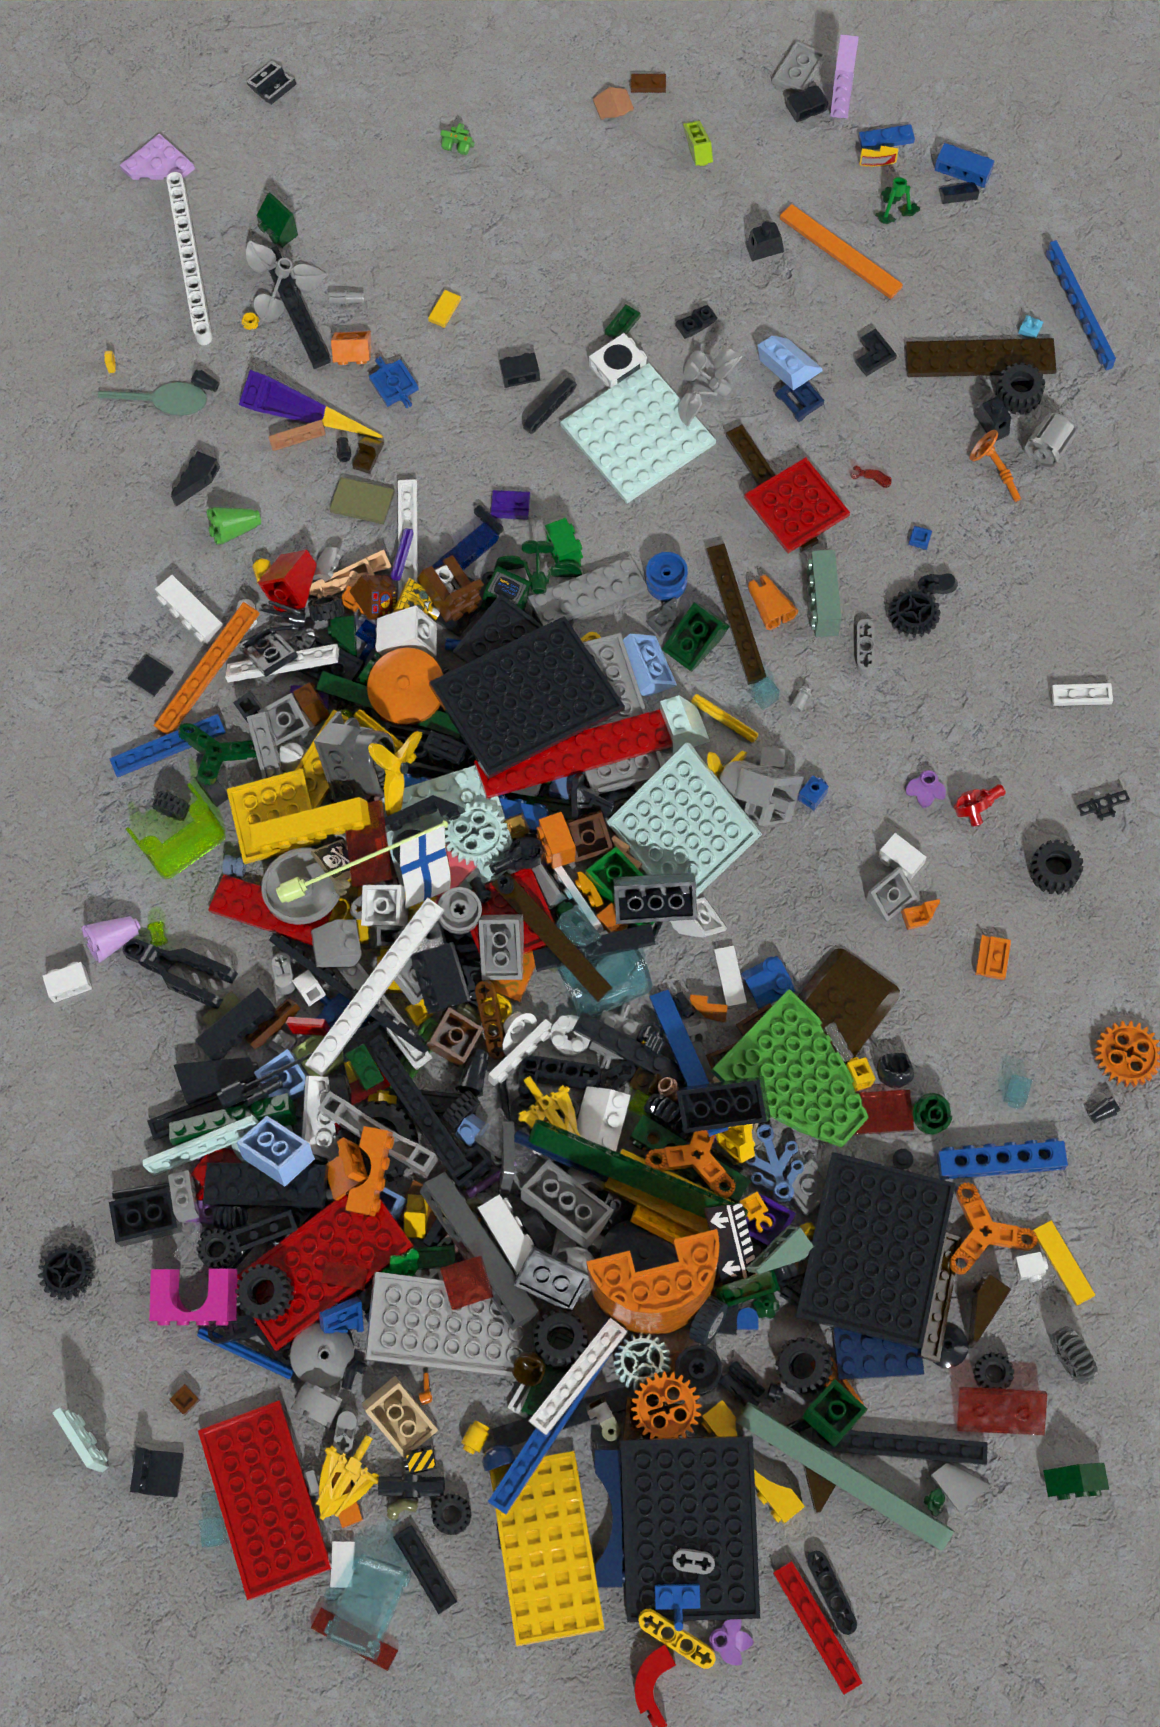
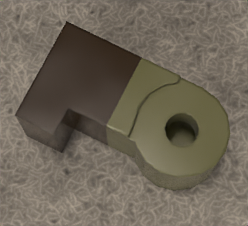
(608, 1423)

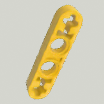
(674, 1641)

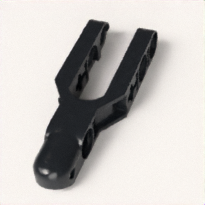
(160, 961)

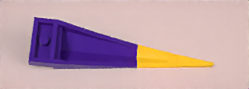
(275, 398)

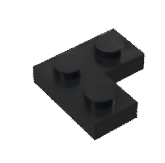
(878, 353)

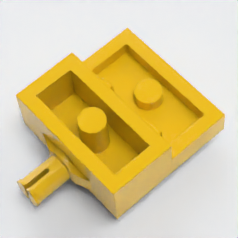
(737, 1142)

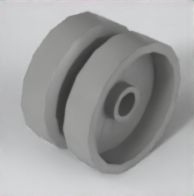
(468, 902)

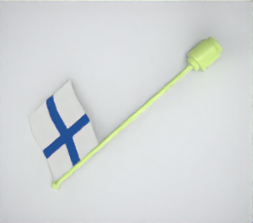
(421, 862)

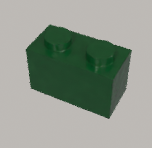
(364, 1067)

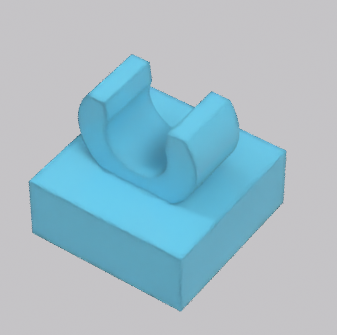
(1030, 327)

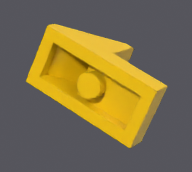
(416, 1217)

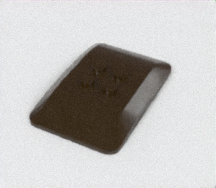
(850, 996)

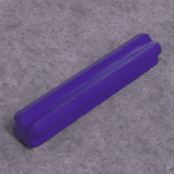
(402, 554)

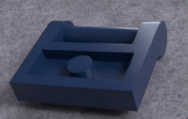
(806, 396)

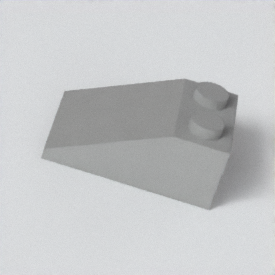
(501, 947)

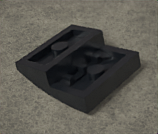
(271, 82)

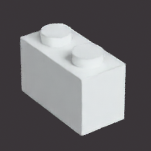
(903, 855)
(67, 981)

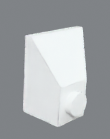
(705, 924)

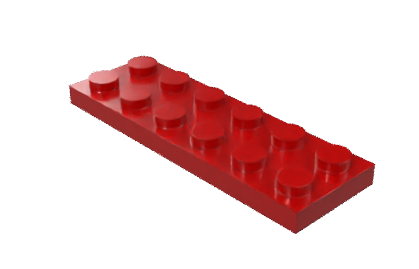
(245, 904)

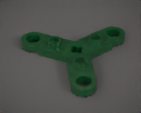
(214, 752)

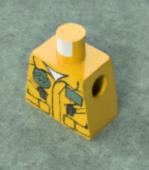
(415, 595)

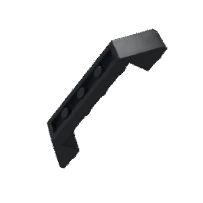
(426, 806)

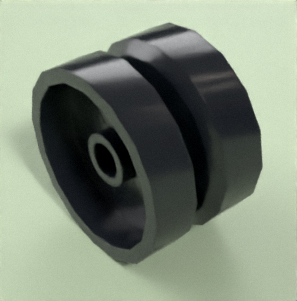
(700, 1357)

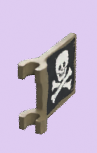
(332, 857)

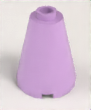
(109, 936)

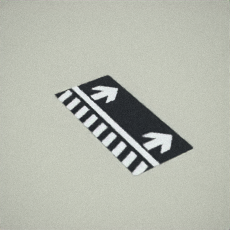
(734, 1241)

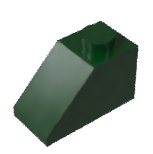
(343, 633)

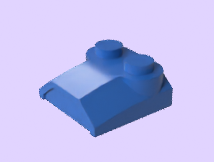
(768, 981)

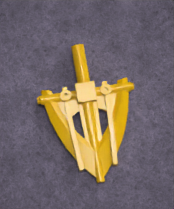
(547, 1108)
(331, 1499)

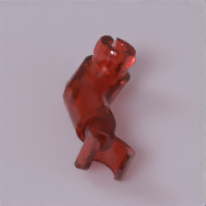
(879, 477)

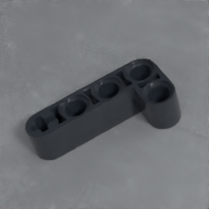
(560, 1076)

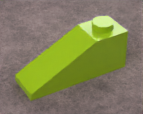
(698, 143)

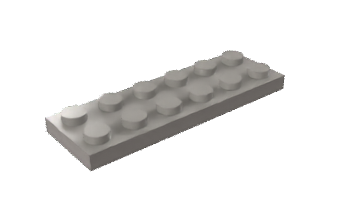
(588, 592)

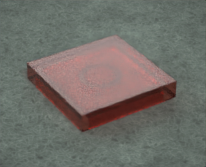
(466, 1282)

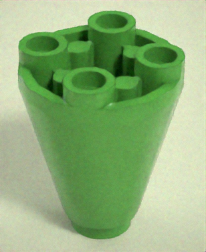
(231, 523)

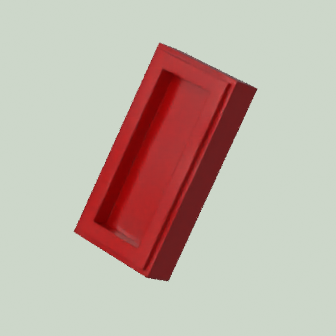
(308, 1026)

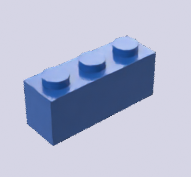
(964, 165)

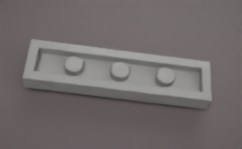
(264, 745)

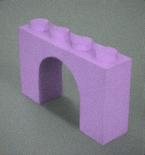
(844, 76)

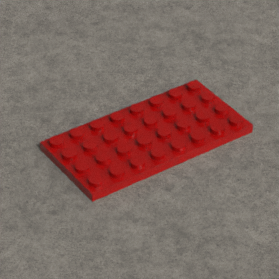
(331, 1237)
(264, 1500)

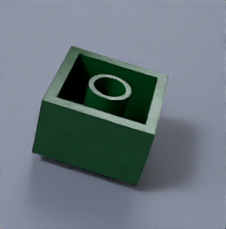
(834, 1412)

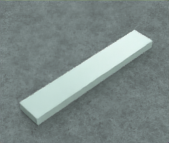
(199, 1146)

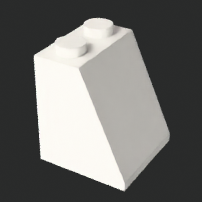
(406, 630)

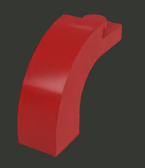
(649, 1672)

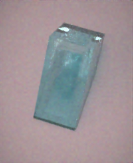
(577, 927)

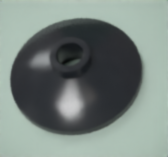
(959, 1350)

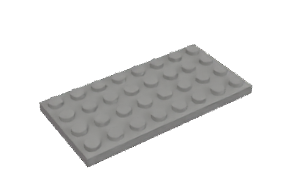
(614, 662)
(417, 1327)

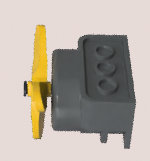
(364, 762)

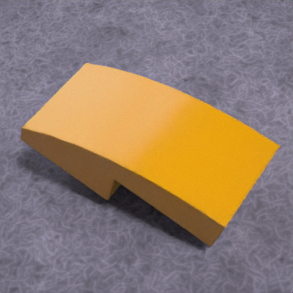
(587, 888)

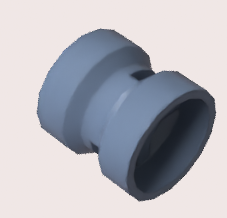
(233, 865)

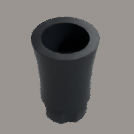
(474, 1073)

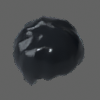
(895, 1070)

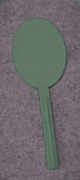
(170, 398)

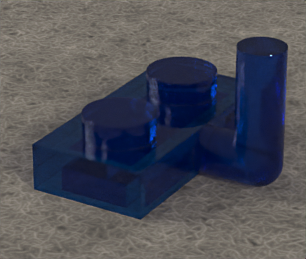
(367, 633)

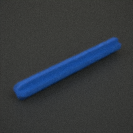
(249, 1354)

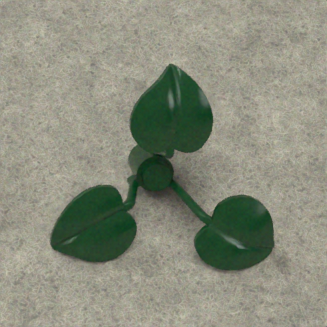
(538, 579)

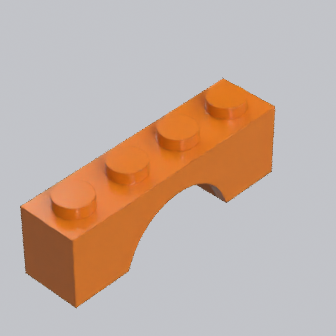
(365, 1197)

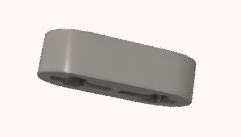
(692, 1566)

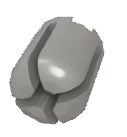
(1051, 439)

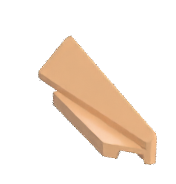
(350, 574)

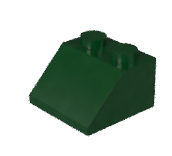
(276, 221)

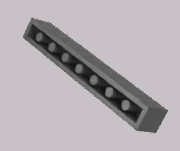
(475, 1241)

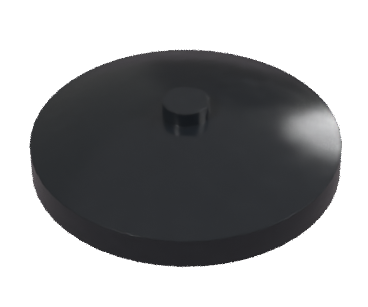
(645, 1247)

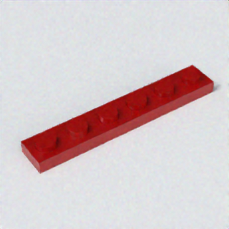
(817, 1628)

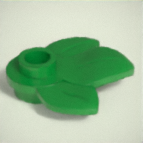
(403, 1265)

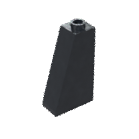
(207, 1077)

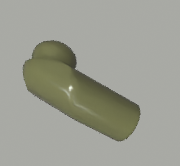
(473, 1204)
(400, 1505)

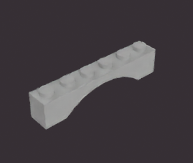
(354, 1120)

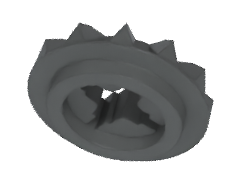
(306, 635)

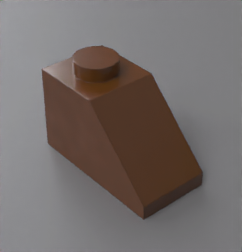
(312, 703)

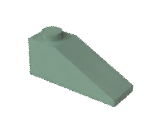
(785, 1249)

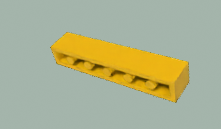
(310, 824)

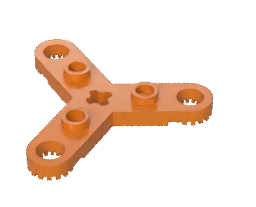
(707, 1166)
(975, 1243)

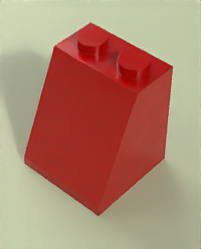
(289, 579)

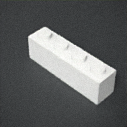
(189, 610)

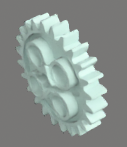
(484, 848)

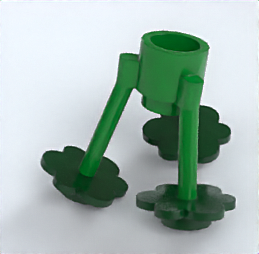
(894, 194)

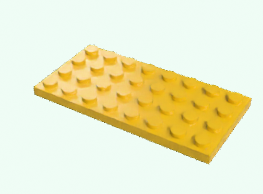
(549, 1555)

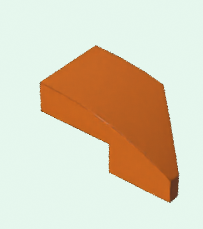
(919, 915)
(711, 1011)

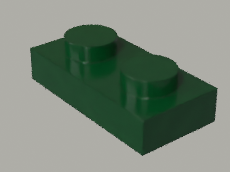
(622, 322)

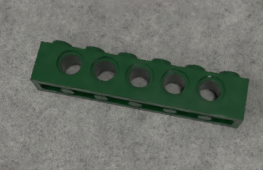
(667, 1138)

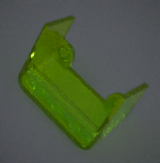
(185, 845)

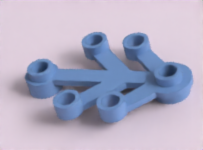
(776, 1167)

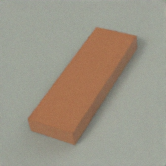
(297, 435)

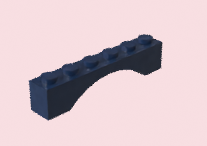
(610, 1565)

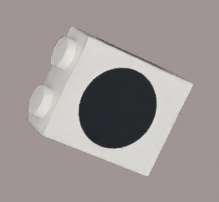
(617, 360)

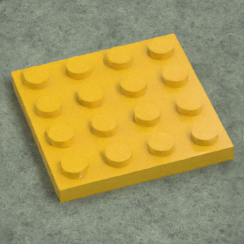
(265, 801)

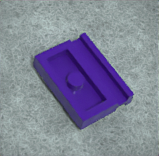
(510, 504)

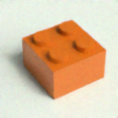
(556, 840)

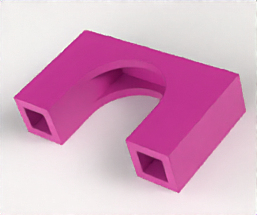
(167, 1305)

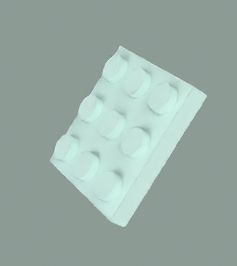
(81, 1440)

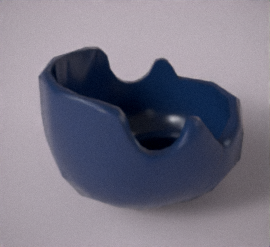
(497, 1456)

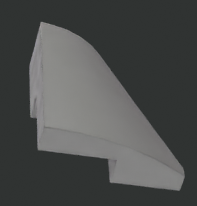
(327, 563)
(958, 1485)

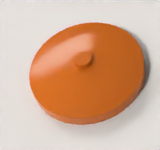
(401, 687)

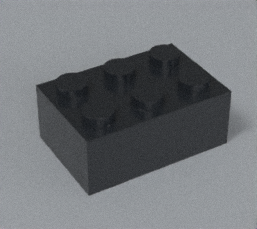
(143, 1217)

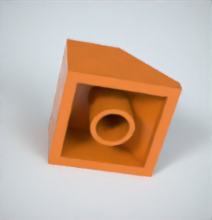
(351, 347)

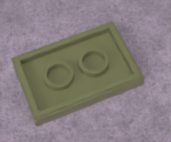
(362, 500)

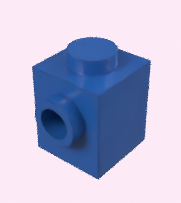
(813, 792)

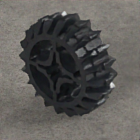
(920, 605)
(666, 1114)
(65, 1280)

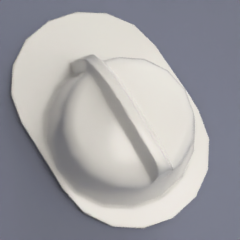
(290, 756)
(517, 1028)

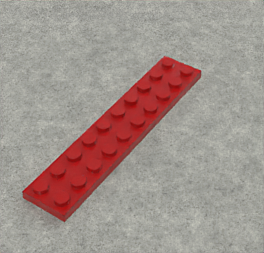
(583, 752)

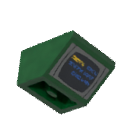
(509, 585)

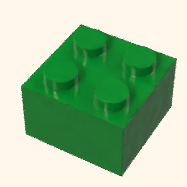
(565, 545)

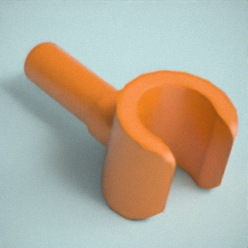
(425, 1397)

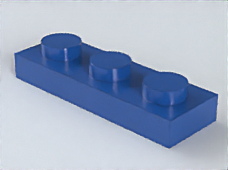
(887, 137)

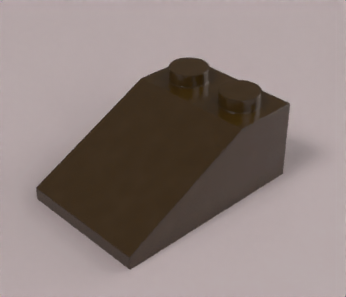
(985, 1303)

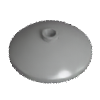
(308, 1363)

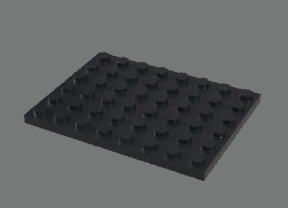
(526, 696)
(876, 1250)
(692, 1498)

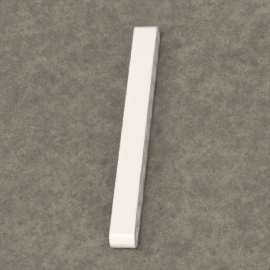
(189, 258)

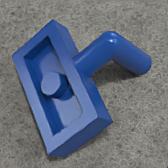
(677, 1598)

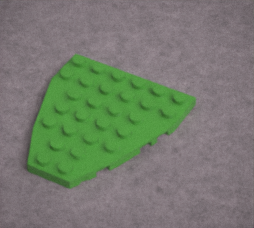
(801, 1072)

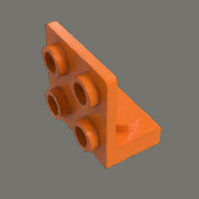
(346, 1170)

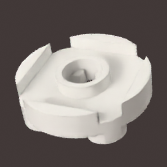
(560, 1040)

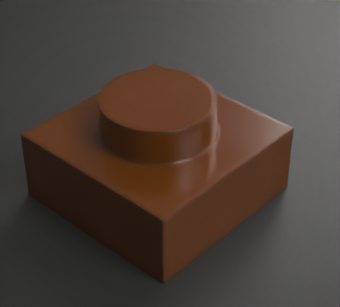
(184, 1399)

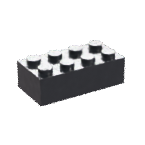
(723, 1104)

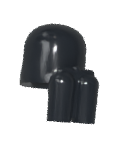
(652, 1038)

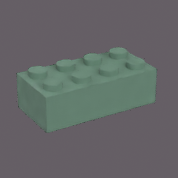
(824, 593)

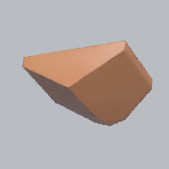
(613, 103)

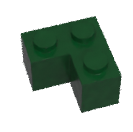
(1076, 1479)

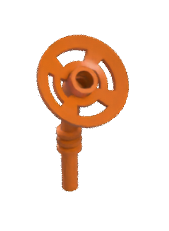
(988, 449)

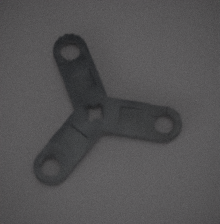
(244, 1328)

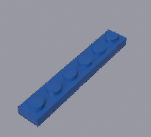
(161, 748)

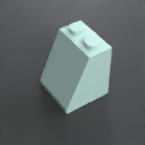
(683, 722)

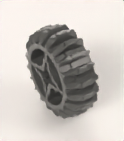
(1074, 1355)

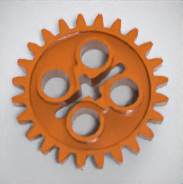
(1123, 1071)
(660, 1387)

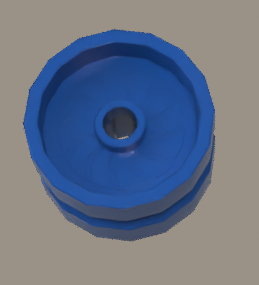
(666, 576)

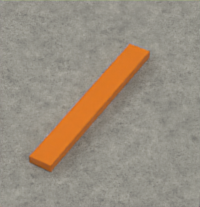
(841, 251)
(206, 669)

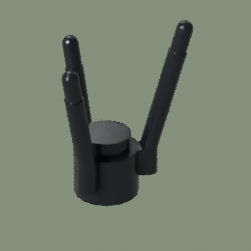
(295, 616)

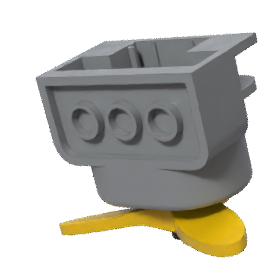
(761, 790)

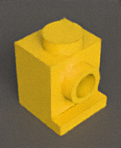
(863, 1069)

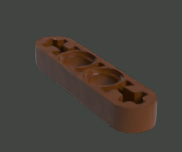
(487, 1019)

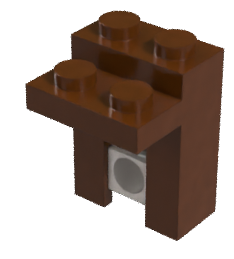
(455, 593)

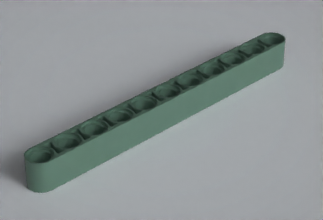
(845, 1476)

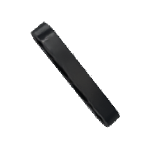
(549, 405)
(828, 1594)

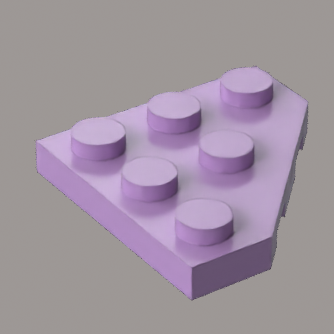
(156, 161)

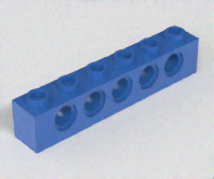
(950, 1170)

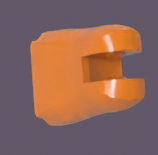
(771, 603)

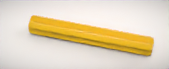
(724, 718)
(368, 722)

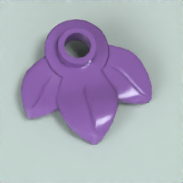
(926, 791)
(734, 1641)

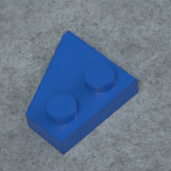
(343, 1317)

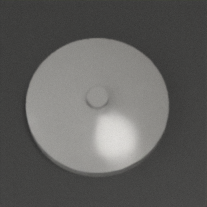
(319, 897)

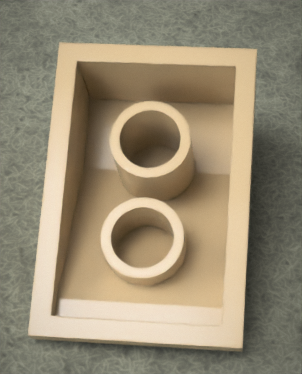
(399, 1416)

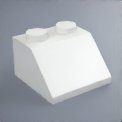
(384, 906)

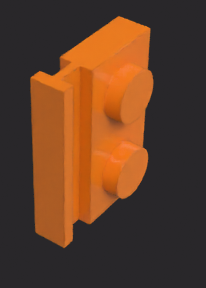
(993, 957)

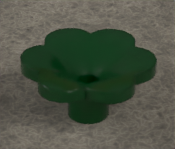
(766, 1311)
(935, 1501)

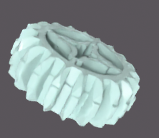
(650, 1347)

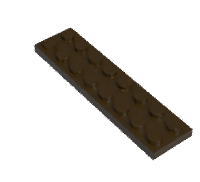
(978, 356)

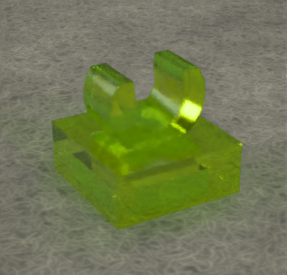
(637, 1103)

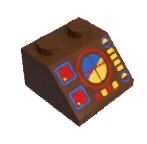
(375, 595)

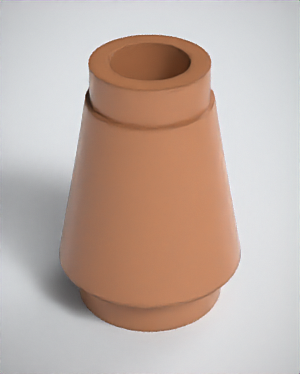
(669, 1088)

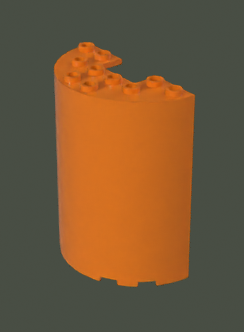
(660, 1297)

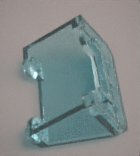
(623, 971)
(368, 1606)

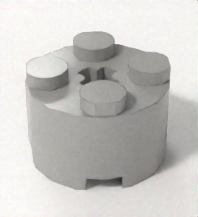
(316, 1404)

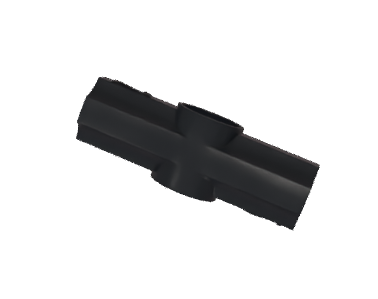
(411, 1486)

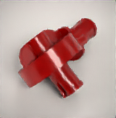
(976, 801)

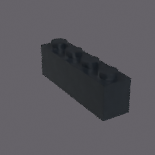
(235, 1025)

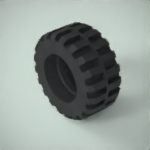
(396, 1119)

